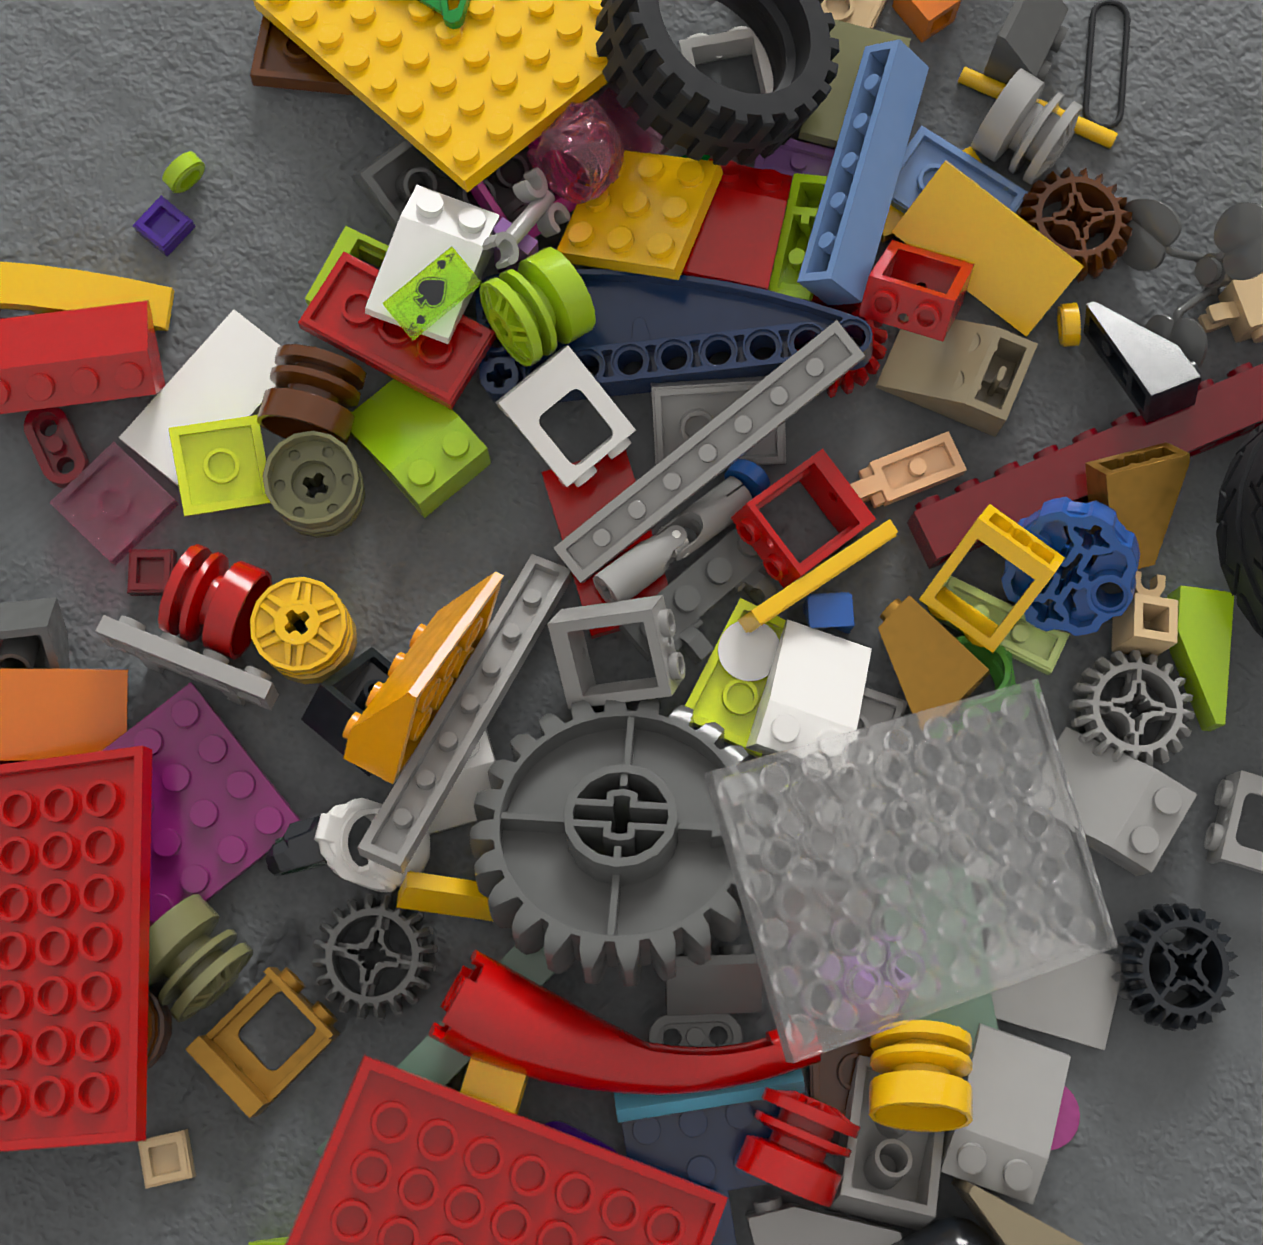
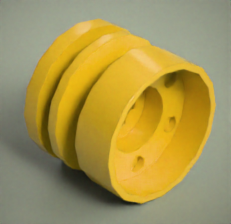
(317, 652)
(921, 1077)

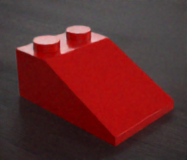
(741, 227)

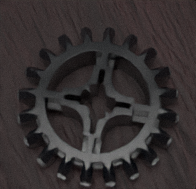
(1193, 964)

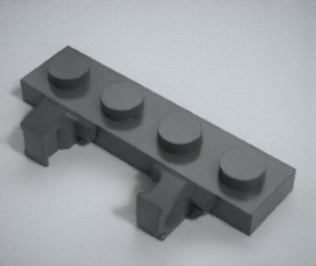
(723, 568)

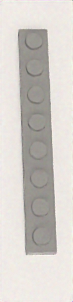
(709, 451)
(464, 715)

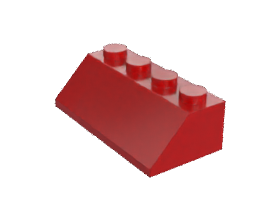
(78, 357)

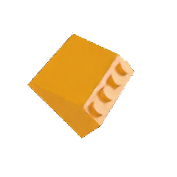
(418, 683)

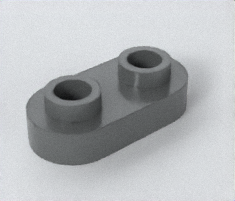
(696, 1029)

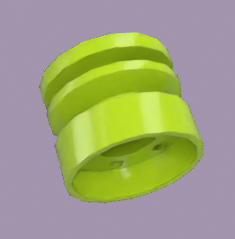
(538, 306)

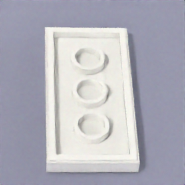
(216, 384)

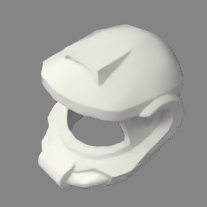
(333, 843)

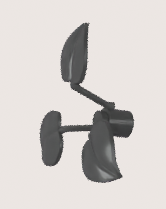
(1241, 258)

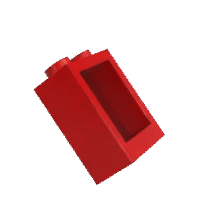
(896, 289)
(830, 493)

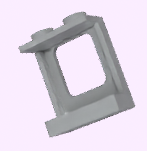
(1221, 835)

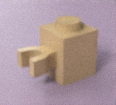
(1240, 309)
(1148, 622)

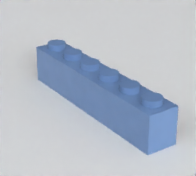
(863, 173)

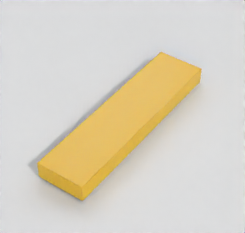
(818, 576)

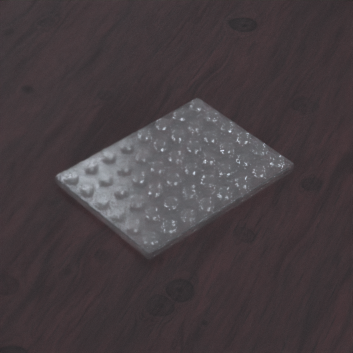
(909, 866)

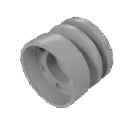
(1026, 127)

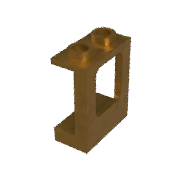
(238, 1068)

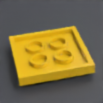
(645, 217)

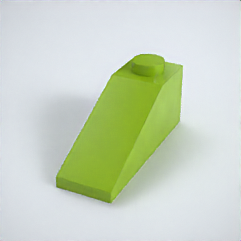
(795, 234)
(1204, 650)

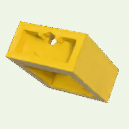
(1017, 547)

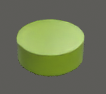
(183, 172)

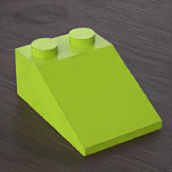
(419, 444)

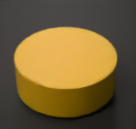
(1069, 324)

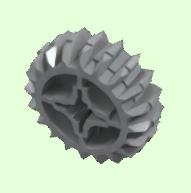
(1137, 675)

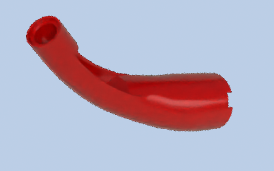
(536, 1033)

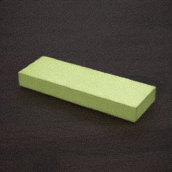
(1024, 641)

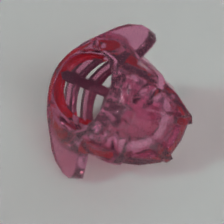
(579, 147)

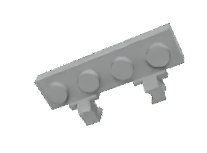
(171, 654)

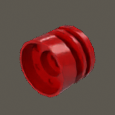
(212, 600)
(798, 1146)

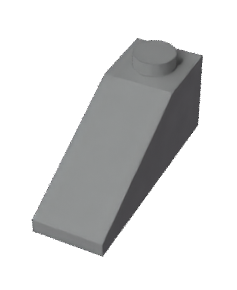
(805, 1225)

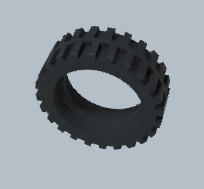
(701, 112)

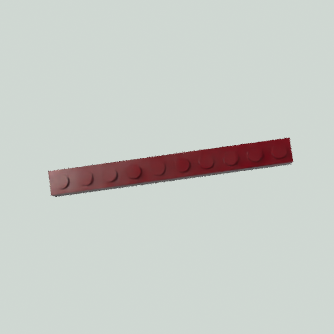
(1219, 415)

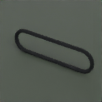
(1122, 89)

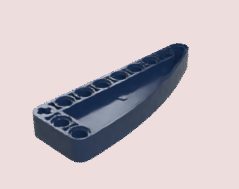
(669, 318)

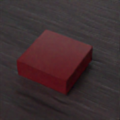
(149, 571)

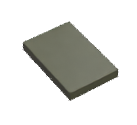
(827, 120)

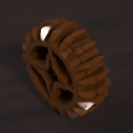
(1084, 211)

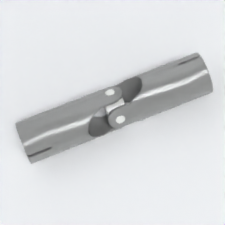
(652, 556)

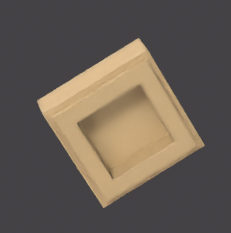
(166, 1158)

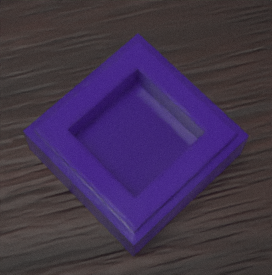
(164, 226)

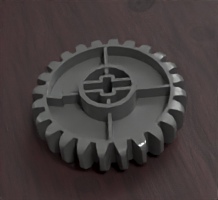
(609, 841)

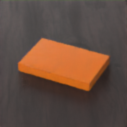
(60, 711)

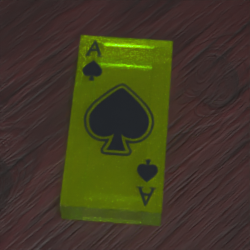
(432, 293)

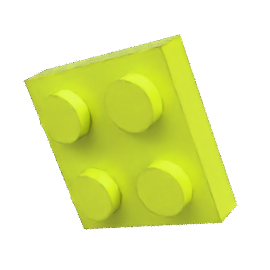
(219, 465)

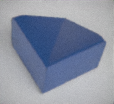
(830, 611)

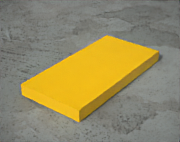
(1015, 265)

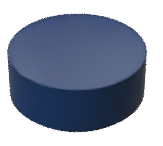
(750, 475)

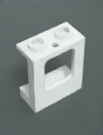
(542, 390)

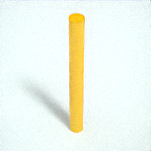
(993, 89)

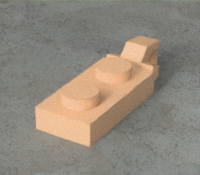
(910, 471)

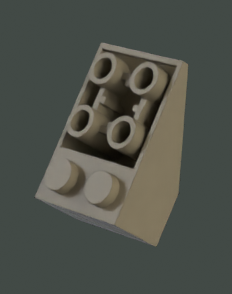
(964, 377)

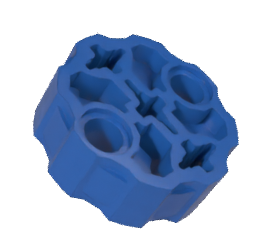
(1115, 563)

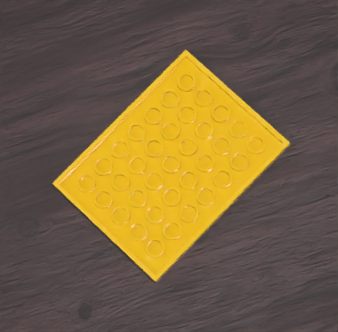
(461, 92)

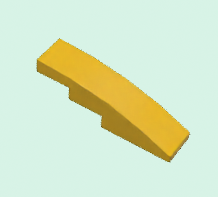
(60, 289)

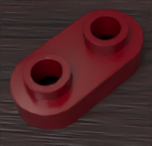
(55, 450)

